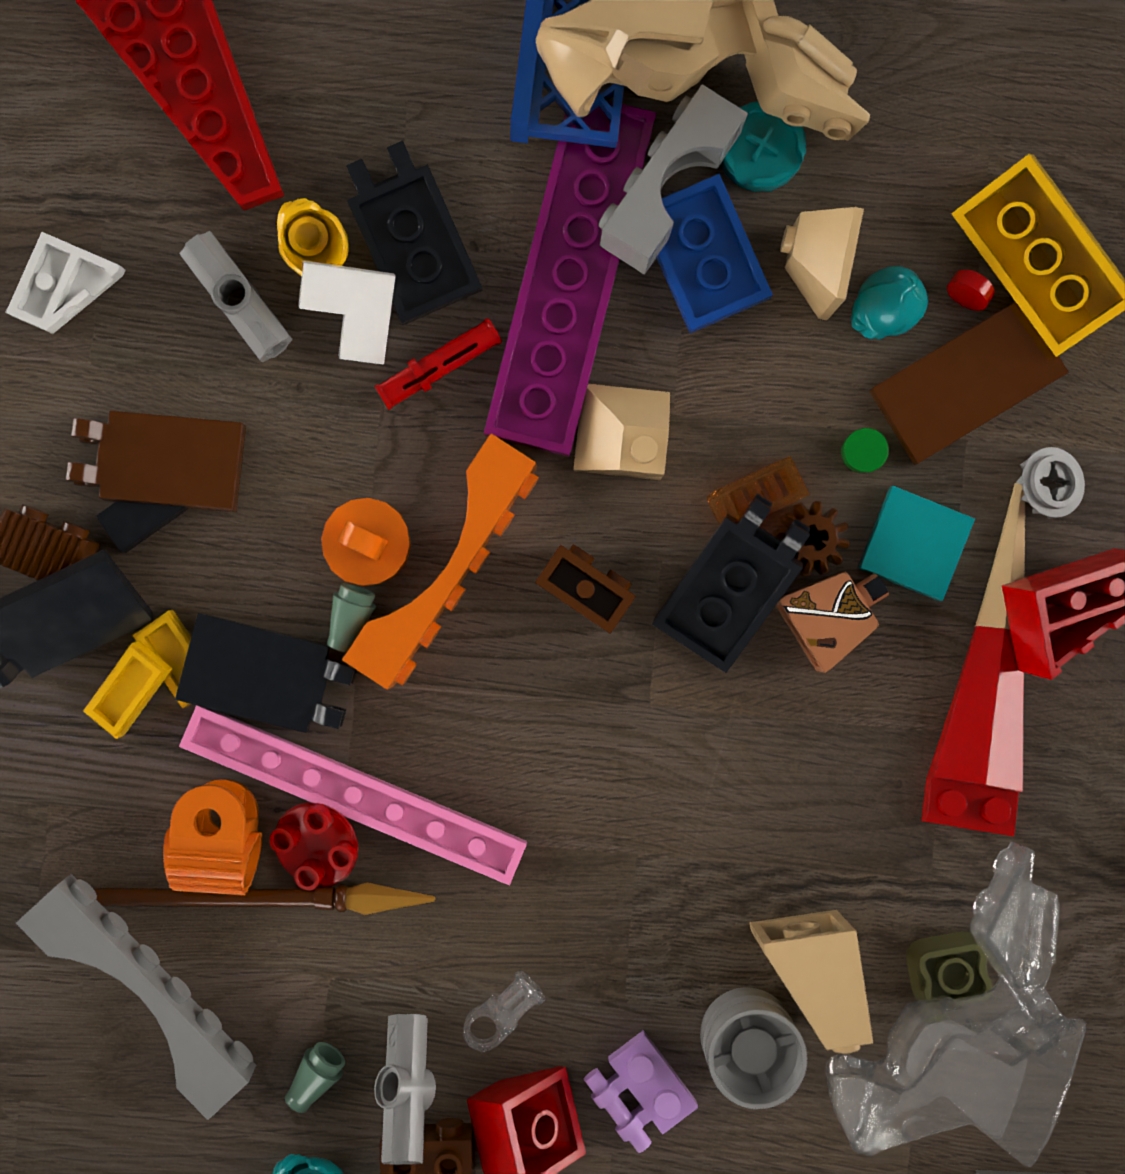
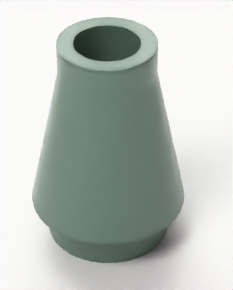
(349, 614)
(316, 1074)

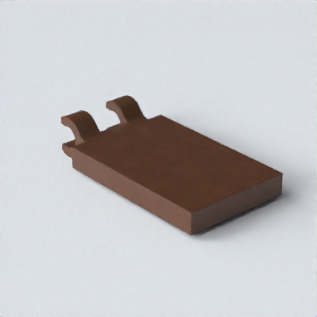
(162, 460)

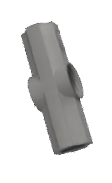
(222, 276)
(404, 1089)

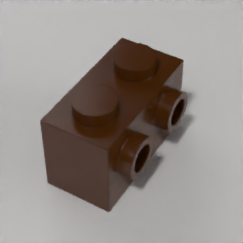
(585, 589)
(446, 1150)

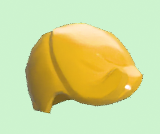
(310, 235)

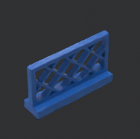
(532, 79)

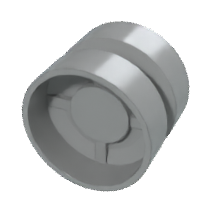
(753, 1048)

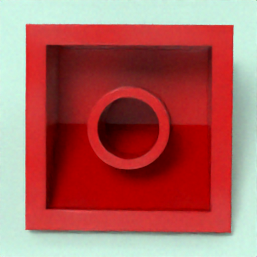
(527, 1124)

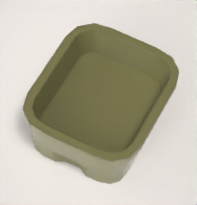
(947, 966)

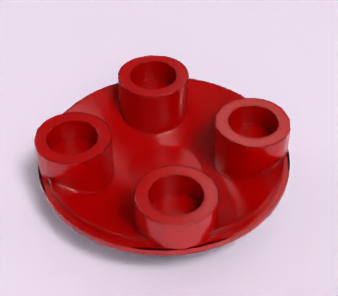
(315, 845)

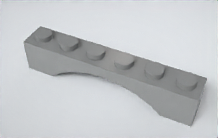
(78, 928)

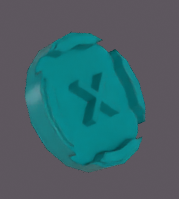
(765, 152)

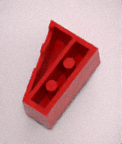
(1065, 611)

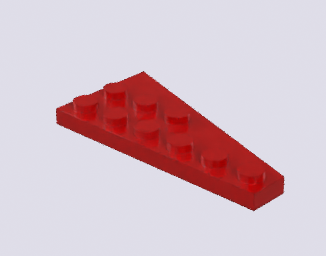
(193, 76)

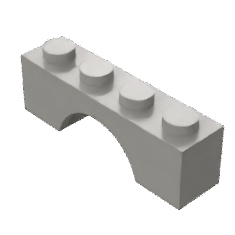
(700, 137)

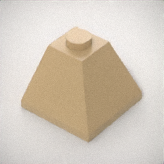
(822, 255)
(623, 432)

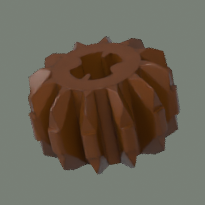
(828, 537)

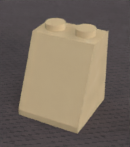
(823, 972)

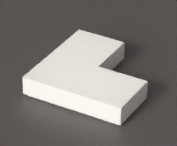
(363, 300)

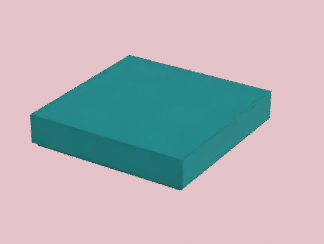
(916, 543)

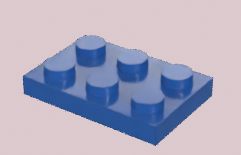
(709, 256)

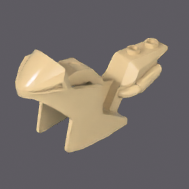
(672, 44)

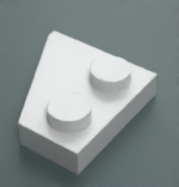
(60, 283)

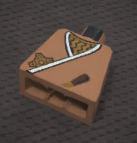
(832, 616)

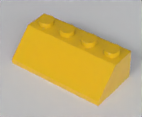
(1043, 254)

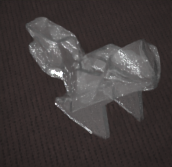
(976, 1059)

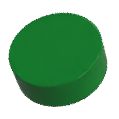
(864, 450)

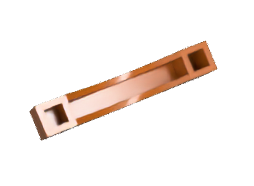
(494, 483)

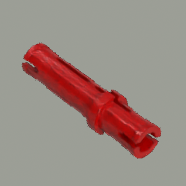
(438, 364)

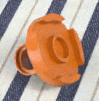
(366, 542)

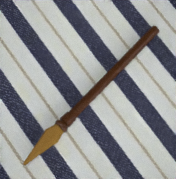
(363, 898)

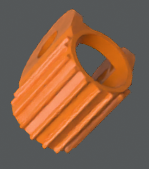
(211, 857)

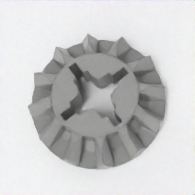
(1058, 467)

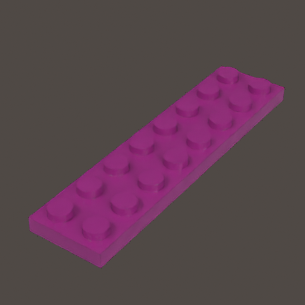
(565, 289)

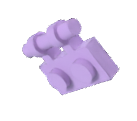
(651, 1081)

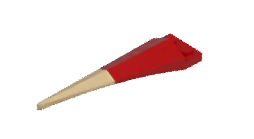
(980, 749)

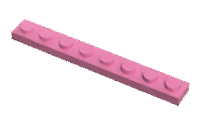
(353, 794)

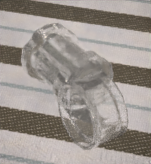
(504, 1011)

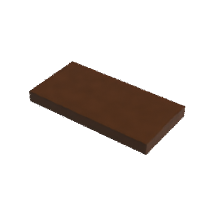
(967, 382)

